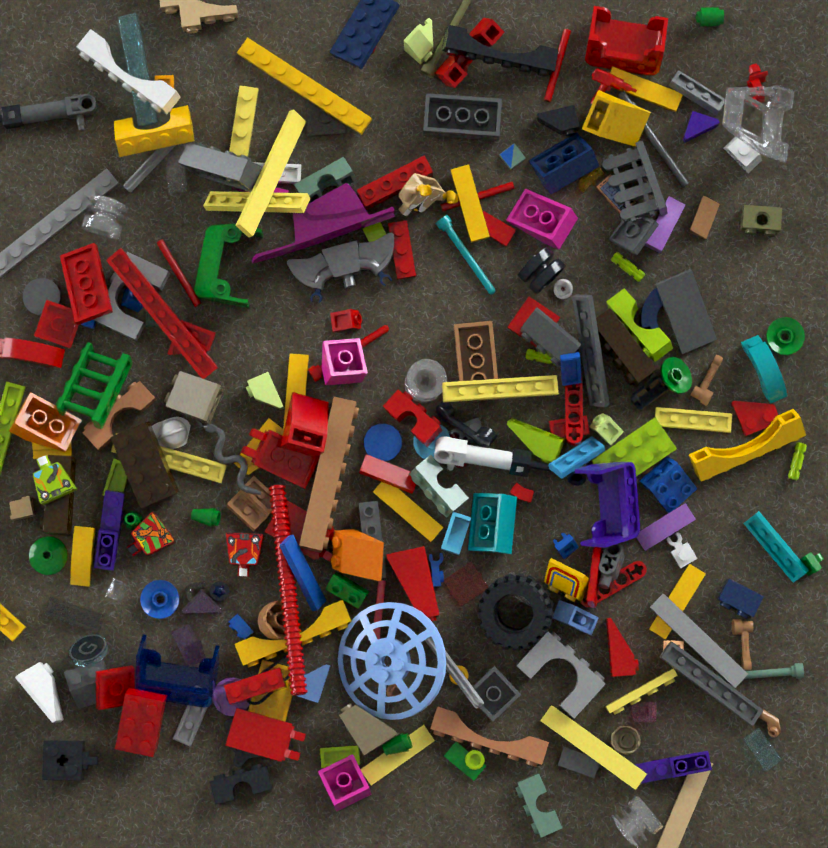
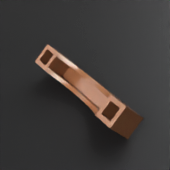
(528, 748)

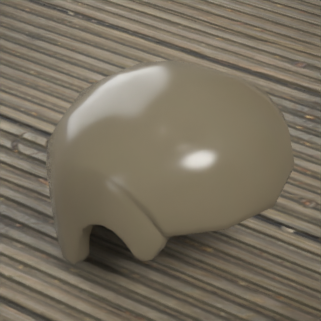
(630, 741)

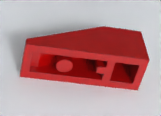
(620, 655)

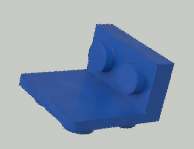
(668, 484)

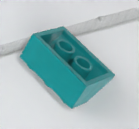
(492, 523)

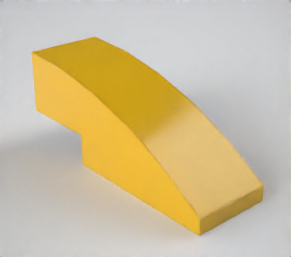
(82, 556)

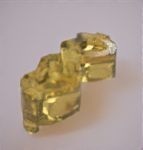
(588, 180)

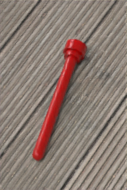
(316, 371)

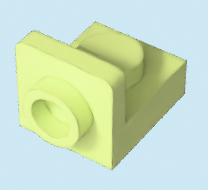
(606, 428)

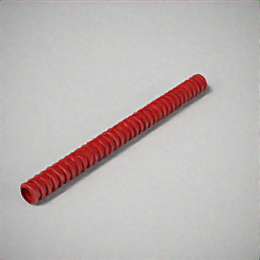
(288, 593)

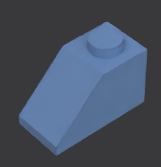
(575, 617)
(315, 682)

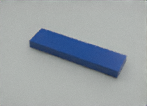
(302, 573)

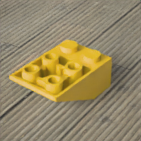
(615, 119)

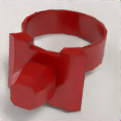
(755, 79)

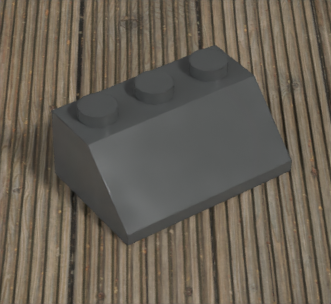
(548, 336)

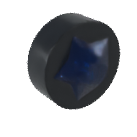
(219, 591)

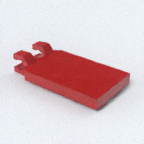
(282, 462)
(296, 520)
(263, 735)

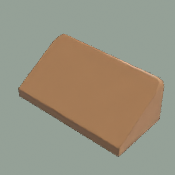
(704, 217)

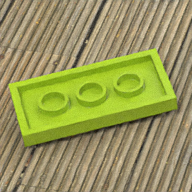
(642, 447)

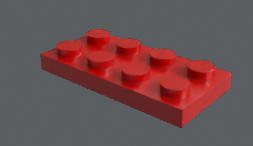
(86, 284)

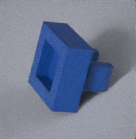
(566, 545)

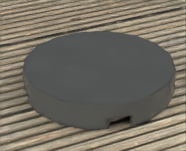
(38, 292)

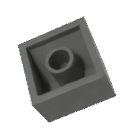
(83, 683)

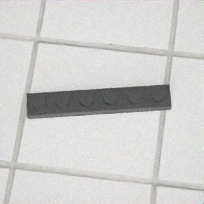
(591, 350)
(711, 683)

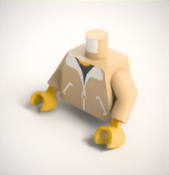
(421, 193)

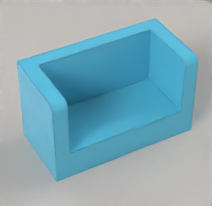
(455, 533)

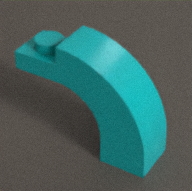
(766, 368)

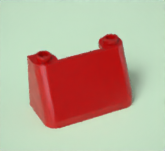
(626, 44)

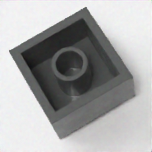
(495, 692)

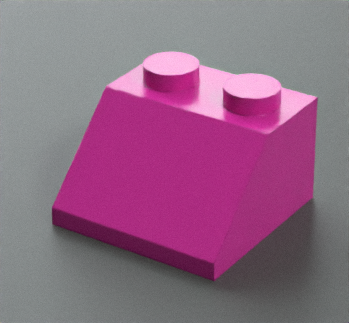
(343, 361)
(344, 782)

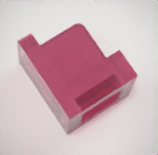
(644, 711)

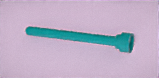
(445, 224)

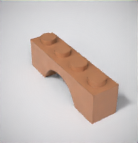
(136, 398)

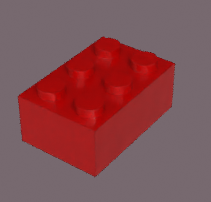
(140, 722)

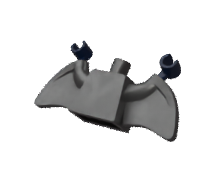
(343, 263)

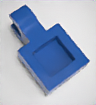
(437, 576)

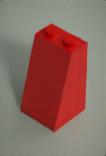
(415, 578)

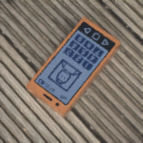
(609, 193)

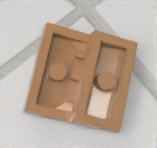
(252, 508)

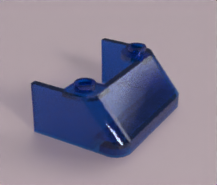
(177, 680)

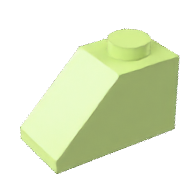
(264, 391)

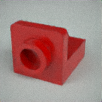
(346, 320)

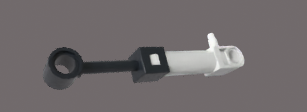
(518, 462)

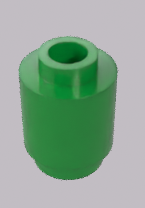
(710, 16)

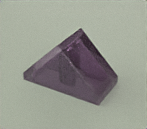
(202, 604)

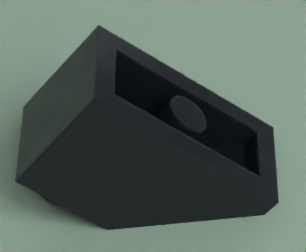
(560, 120)

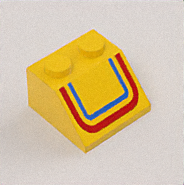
(566, 580)

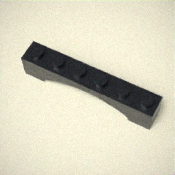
(459, 42)

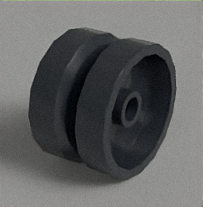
(539, 268)

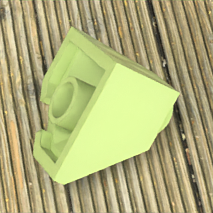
(420, 42)

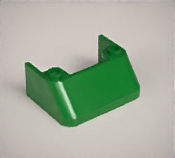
(207, 285)

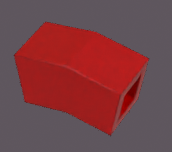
(522, 493)

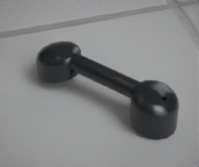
(483, 437)

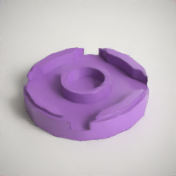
(221, 701)

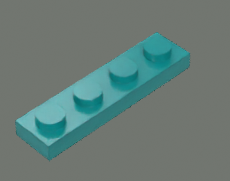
(776, 546)

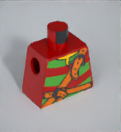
(150, 536)

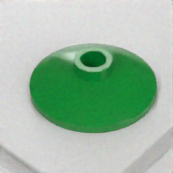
(794, 332)
(676, 375)
(55, 562)

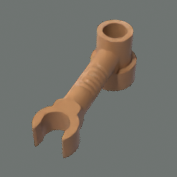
(702, 393)
(743, 628)

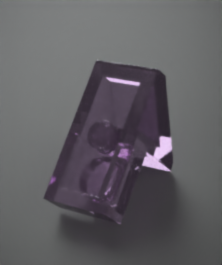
(189, 645)

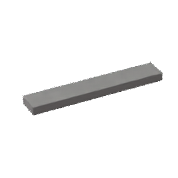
(698, 640)

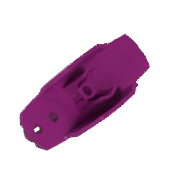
(326, 219)

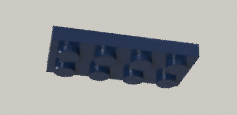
(364, 31)

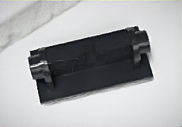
(644, 397)

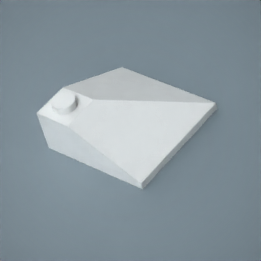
(42, 688)

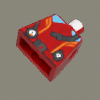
(244, 550)

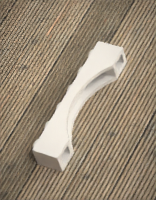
(156, 92)

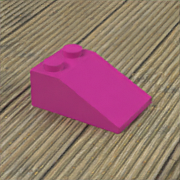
(542, 218)

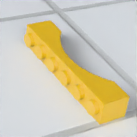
(783, 430)
(332, 617)

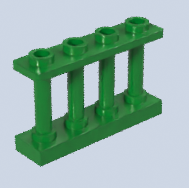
(107, 398)

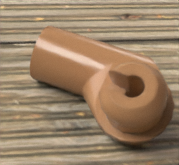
(772, 723)

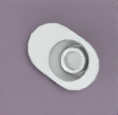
(172, 432)

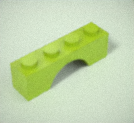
(653, 341)

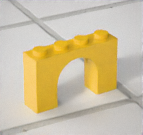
(174, 132)

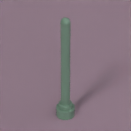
(796, 671)

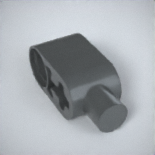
(609, 575)

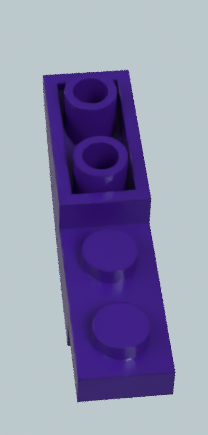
(109, 530)
(675, 766)

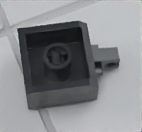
(77, 760)

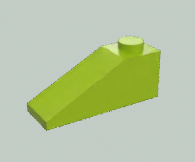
(540, 442)

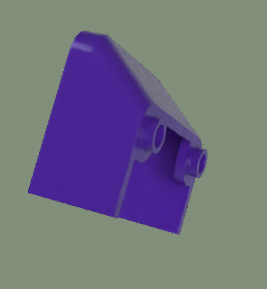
(617, 503)

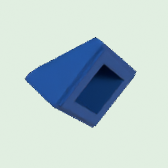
(131, 301)

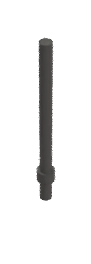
(659, 147)

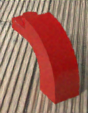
(31, 352)

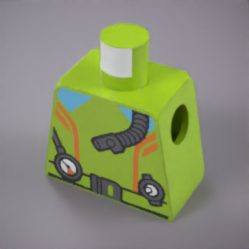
(51, 481)

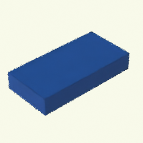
(570, 369)

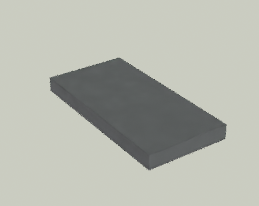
(686, 311)

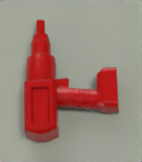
(609, 80)

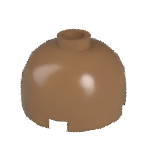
(271, 621)

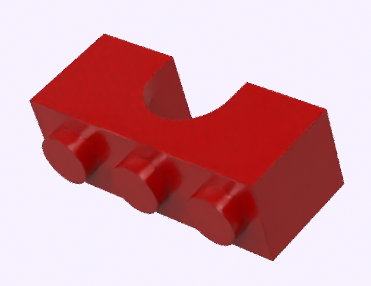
(401, 405)
(255, 686)

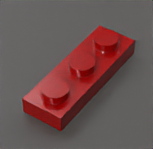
(402, 250)

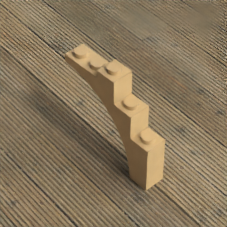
(195, 11)

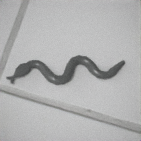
(211, 428)

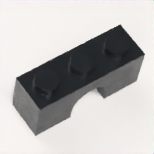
(223, 786)

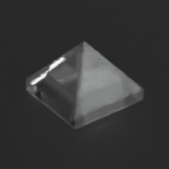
(116, 590)

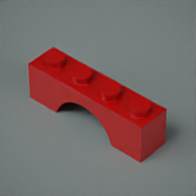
(455, 67)

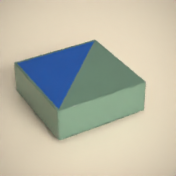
(512, 156)

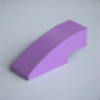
(666, 225)
(665, 526)

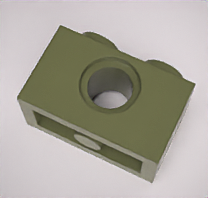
(772, 216)

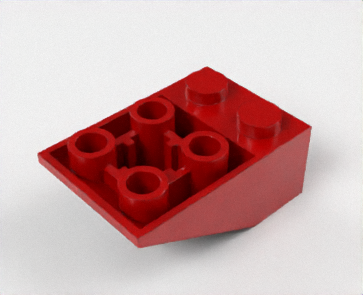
(306, 425)

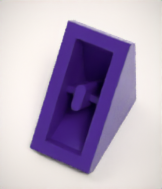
(698, 125)

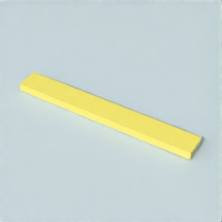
(270, 173)

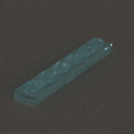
(136, 65)

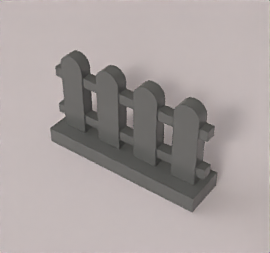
(639, 191)

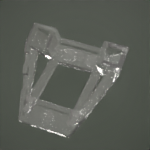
(770, 141)

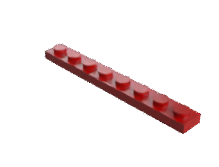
(162, 313)

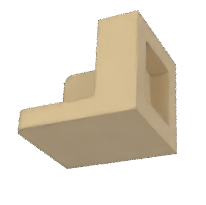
(22, 508)

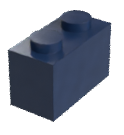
(739, 598)

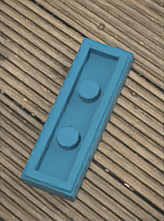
(576, 457)

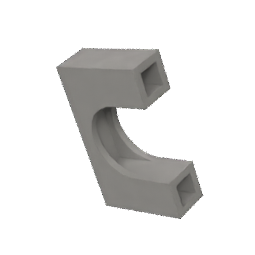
(117, 319)
(587, 682)

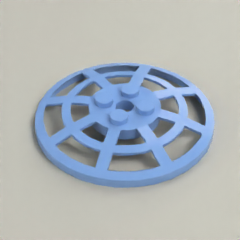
(400, 659)

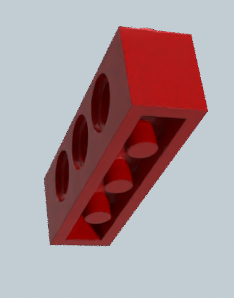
(392, 183)

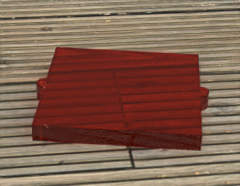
(466, 584)

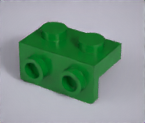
(347, 590)

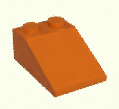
(42, 424)
(357, 554)

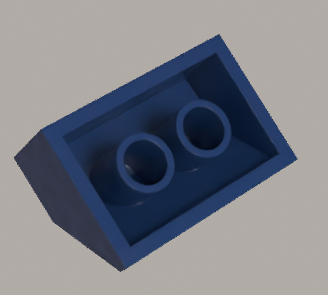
(564, 163)

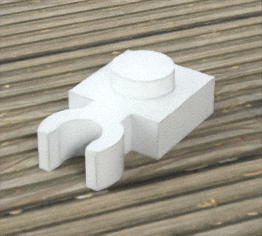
(683, 553)

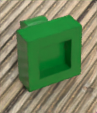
(812, 562)

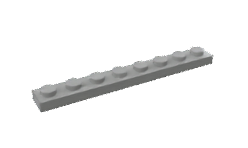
(55, 221)

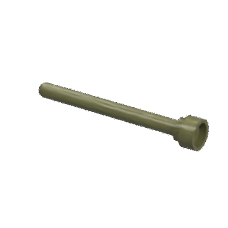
(430, 67)

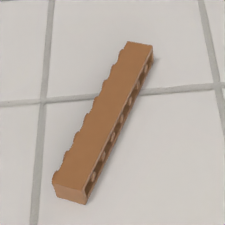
(327, 476)

